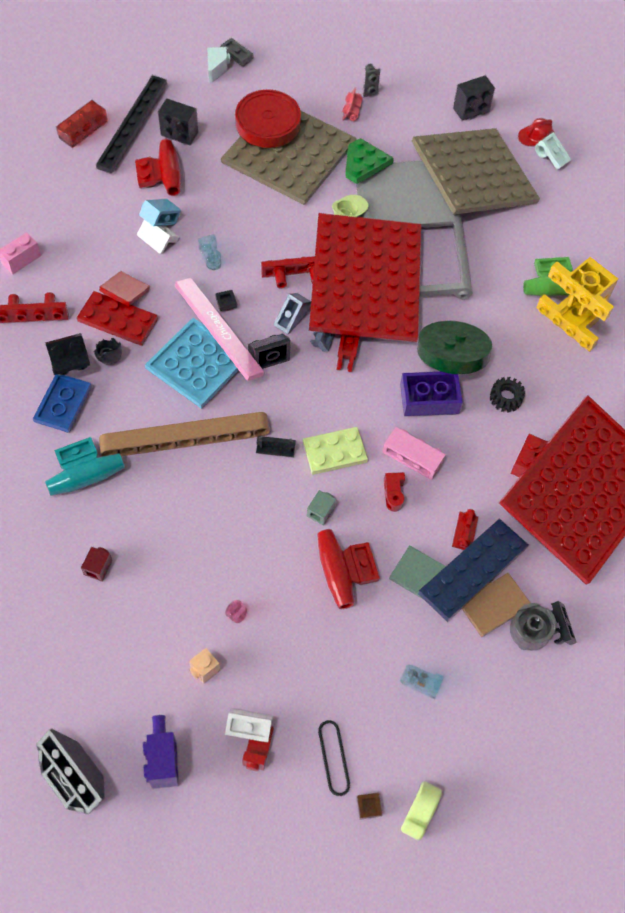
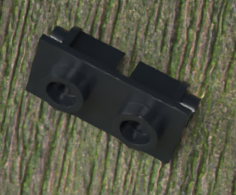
(275, 446)

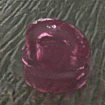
(236, 611)

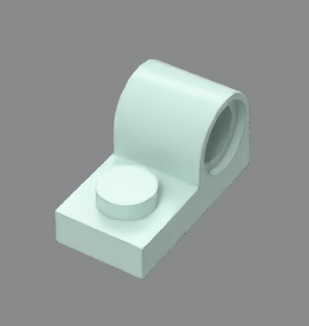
(551, 147)

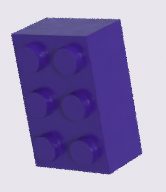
(430, 393)

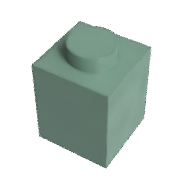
(321, 507)

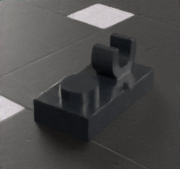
(566, 631)

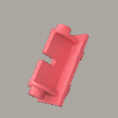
(352, 106)

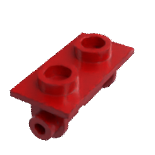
(465, 529)

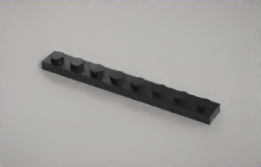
(131, 124)

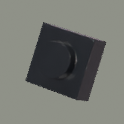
(226, 300)

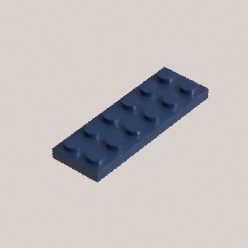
(473, 569)

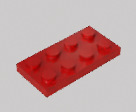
(117, 319)

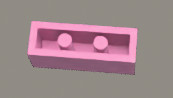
(413, 453)

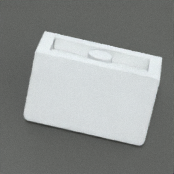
(157, 236)
(248, 725)

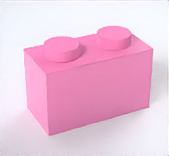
(19, 253)

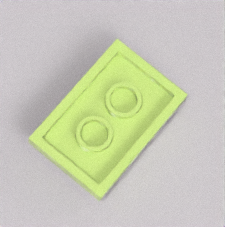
(334, 450)

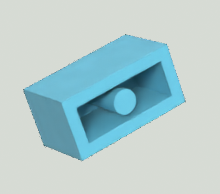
(160, 212)

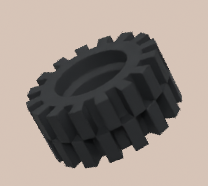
(502, 402)

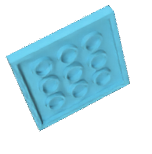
(193, 364)

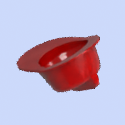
(535, 132)

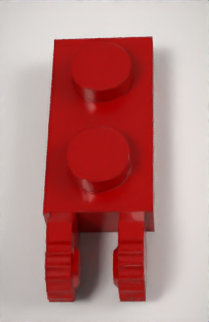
(347, 350)

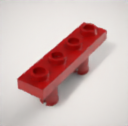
(287, 266)
(30, 312)

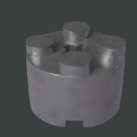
(523, 626)

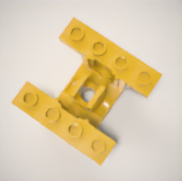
(588, 302)

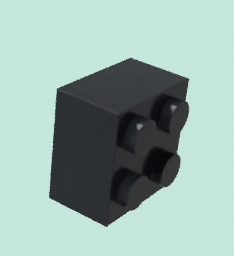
(473, 98)
(178, 121)

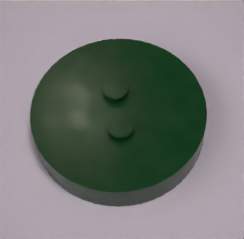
(454, 347)

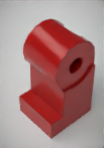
(393, 494)

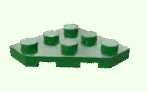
(365, 161)

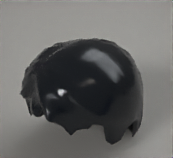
(108, 351)

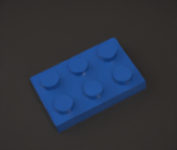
(62, 402)

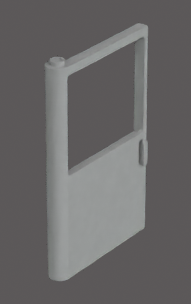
(410, 195)

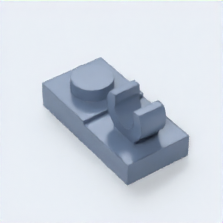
(322, 340)

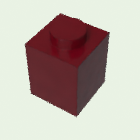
(96, 563)

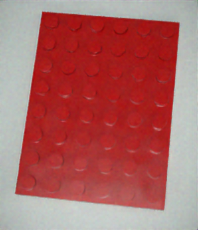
(366, 278)
(576, 491)

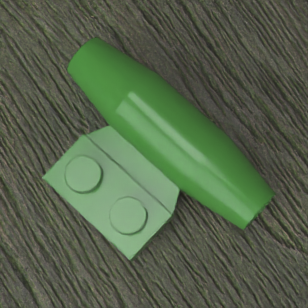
(544, 284)

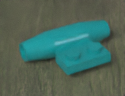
(82, 467)

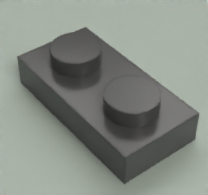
(237, 51)

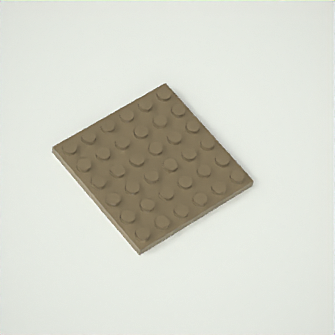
(297, 166)
(475, 170)

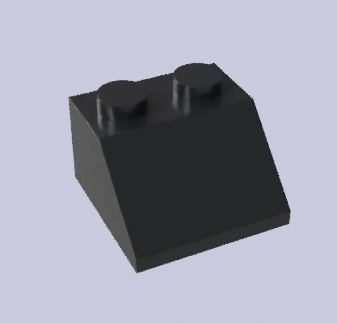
(270, 350)

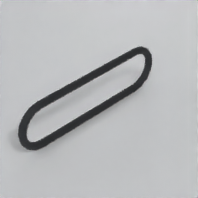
(325, 760)

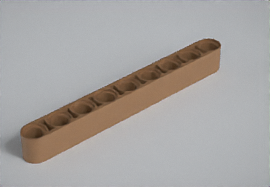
(184, 434)

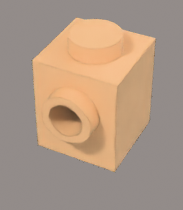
(204, 666)

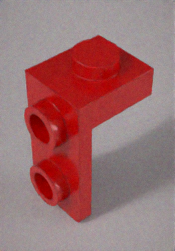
(256, 753)

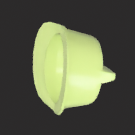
(350, 206)

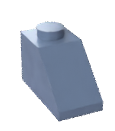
(292, 312)

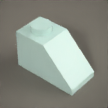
(217, 62)

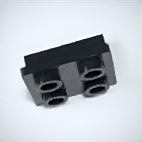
(68, 354)

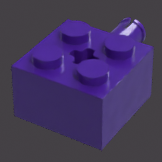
(161, 756)

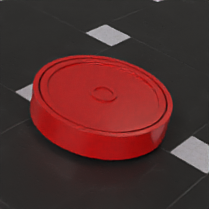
(268, 118)

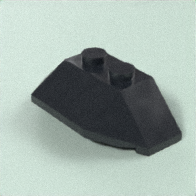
(70, 772)

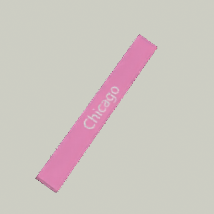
(219, 329)

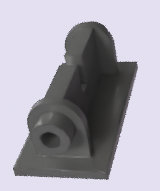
(371, 81)

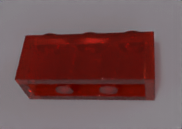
(82, 123)

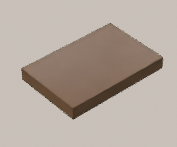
(495, 604)

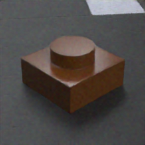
(369, 806)

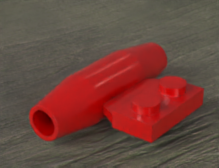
(163, 168)
(344, 567)

